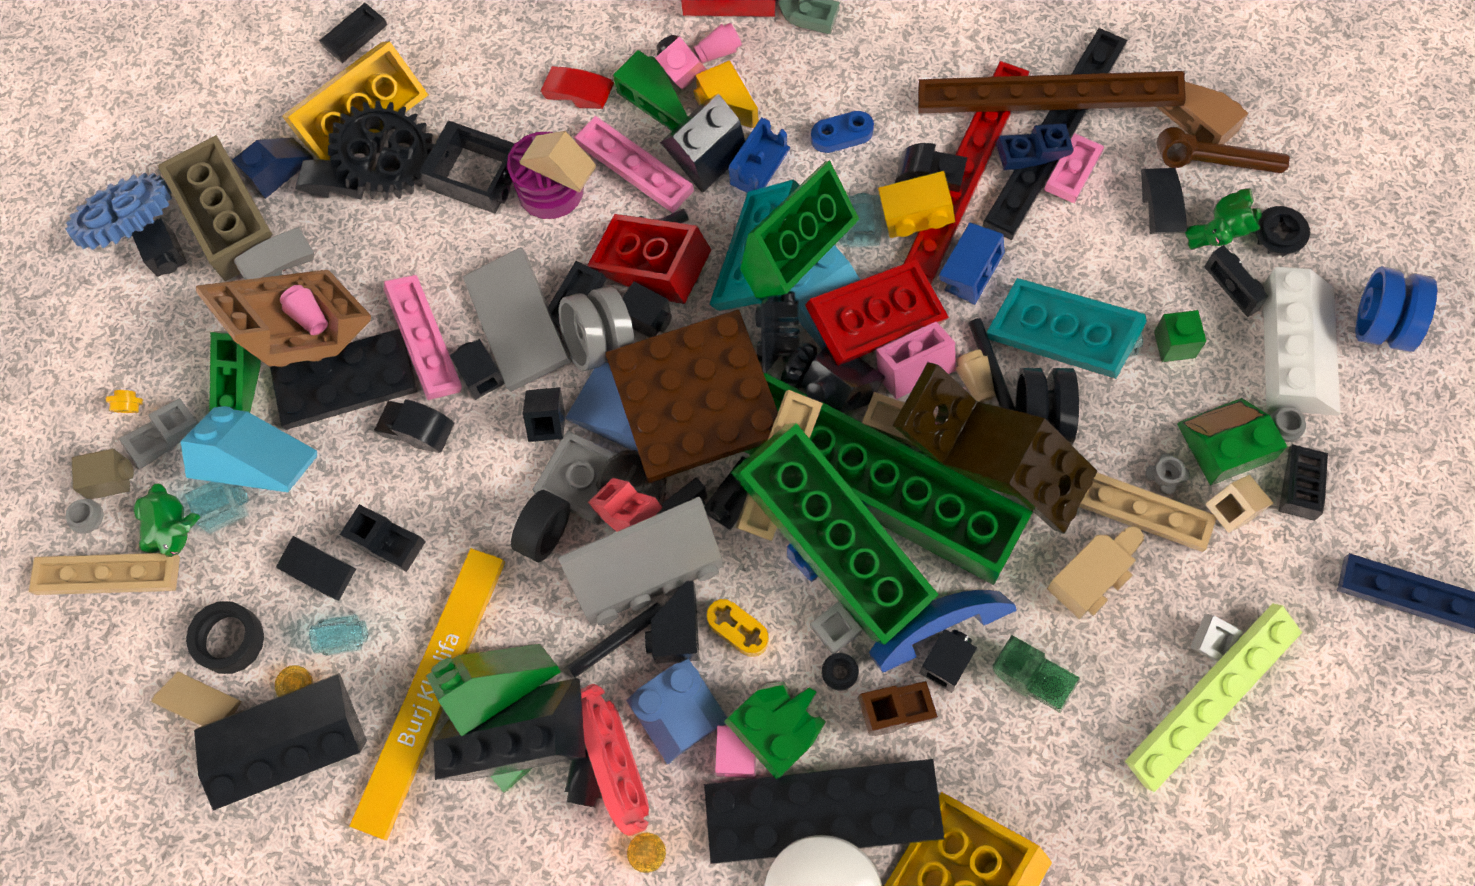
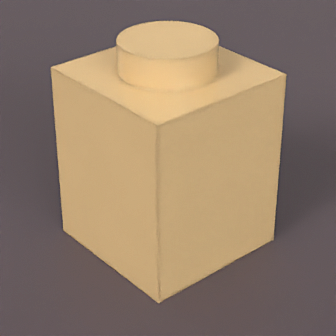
(1239, 503)

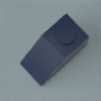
(271, 163)

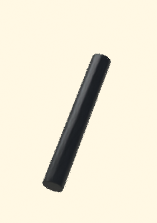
(983, 344)
(613, 641)

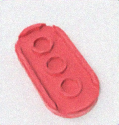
(613, 762)

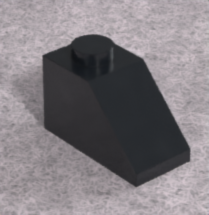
(675, 628)

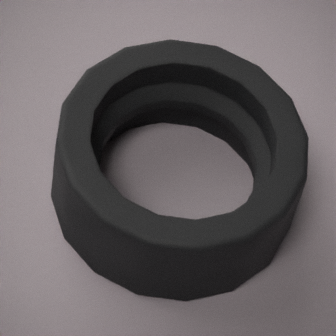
(540, 525)
(203, 623)

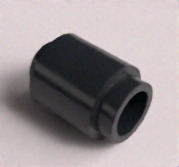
(582, 783)

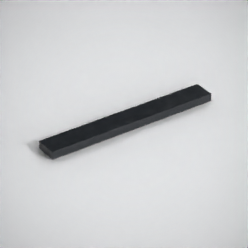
(1026, 183)

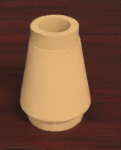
(976, 375)

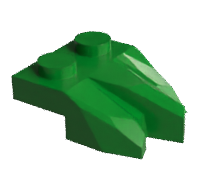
(776, 726)

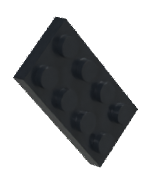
(356, 378)

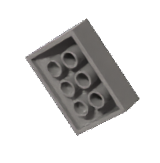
(643, 562)

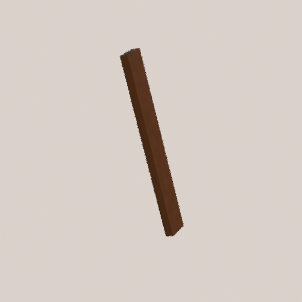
(1052, 92)

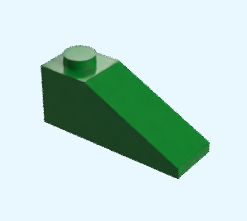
(648, 88)
(232, 373)

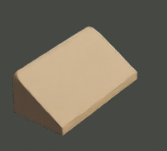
(195, 700)

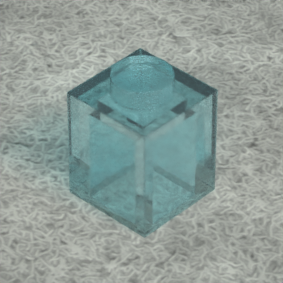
(868, 229)
(217, 505)

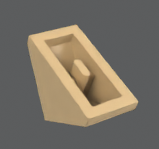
(559, 159)

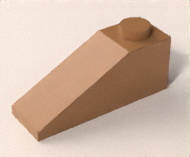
(1207, 114)

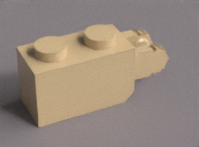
(1095, 571)

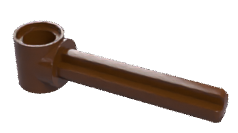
(1216, 153)

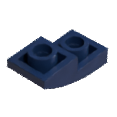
(1040, 147)

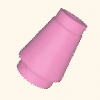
(718, 43)
(303, 308)

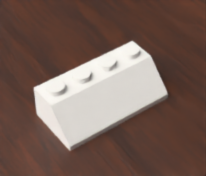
(1300, 342)

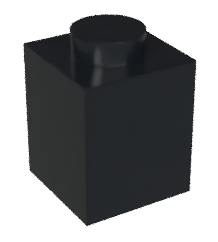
(159, 248)
(647, 310)
(477, 368)
(544, 414)
(948, 659)

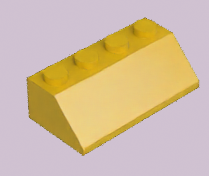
(374, 76)

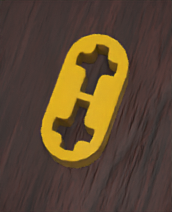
(743, 621)

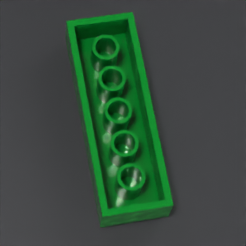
(835, 533)

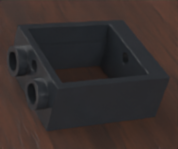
(445, 154)

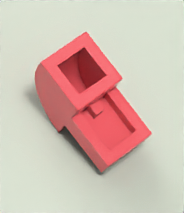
(622, 505)

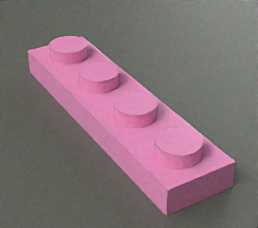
(634, 164)
(422, 337)

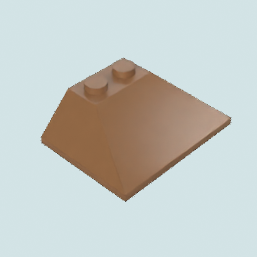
(255, 318)

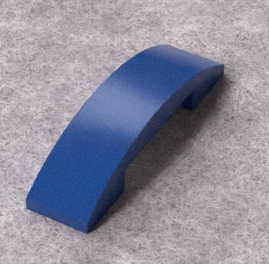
(938, 616)

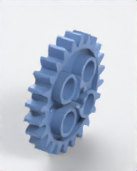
(118, 211)

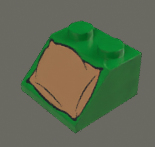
(1232, 440)

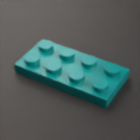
(731, 287)
(1067, 327)

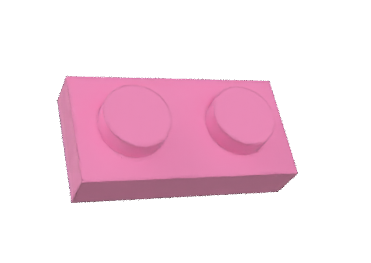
(1074, 170)

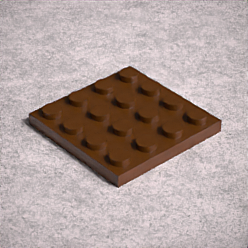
(693, 395)

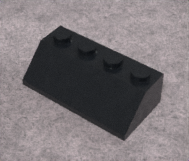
(528, 734)
(277, 741)

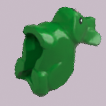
(1231, 220)
(162, 522)

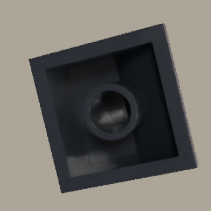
(706, 142)

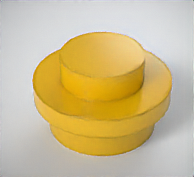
(124, 402)

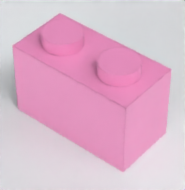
(906, 357)

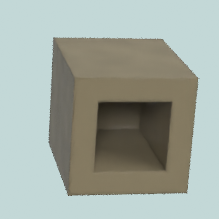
(101, 474)

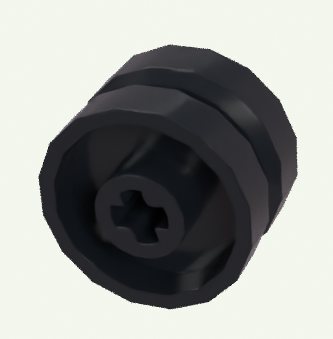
(1050, 398)

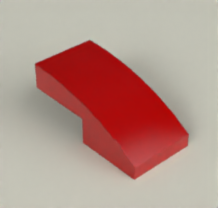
(580, 86)

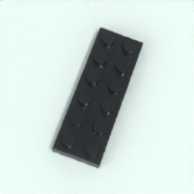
(856, 804)

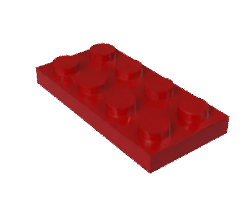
(875, 311)

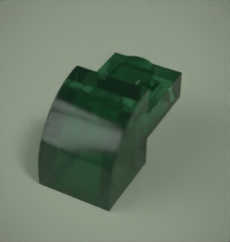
(1033, 675)

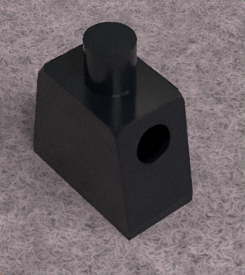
(841, 385)

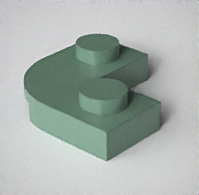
(811, 14)

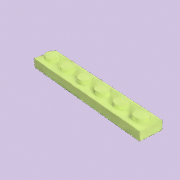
(1213, 697)

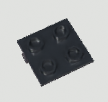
(777, 340)

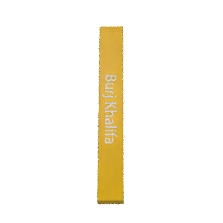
(420, 708)

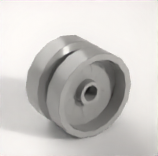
(594, 326)

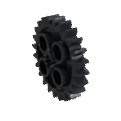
(353, 137)

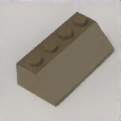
(215, 204)

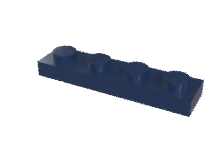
(1408, 592)

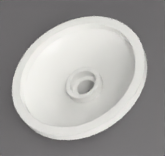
(822, 862)

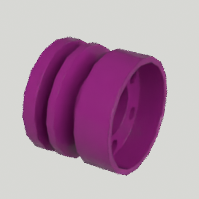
(536, 192)

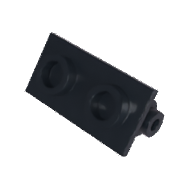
(727, 501)

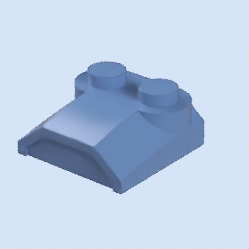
(676, 709)

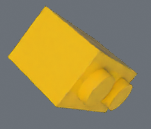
(917, 205)

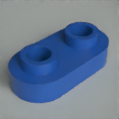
(843, 131)

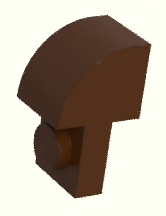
(896, 708)

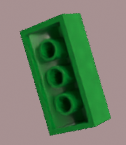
(797, 233)

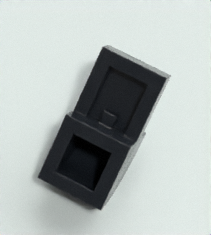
(923, 160)
(415, 424)
(382, 538)

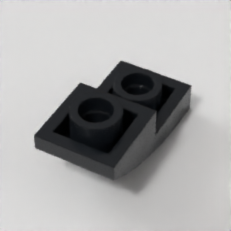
(320, 178)
(1165, 200)
(316, 568)

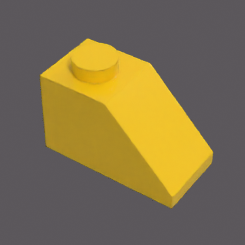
(726, 82)

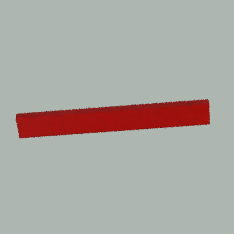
(978, 146)

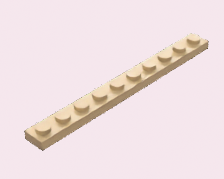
(1105, 496)

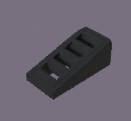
(1300, 507)

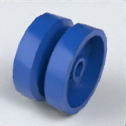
(1396, 309)

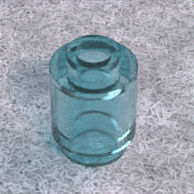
(338, 635)

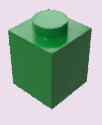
(1180, 336)

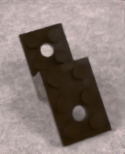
(996, 447)

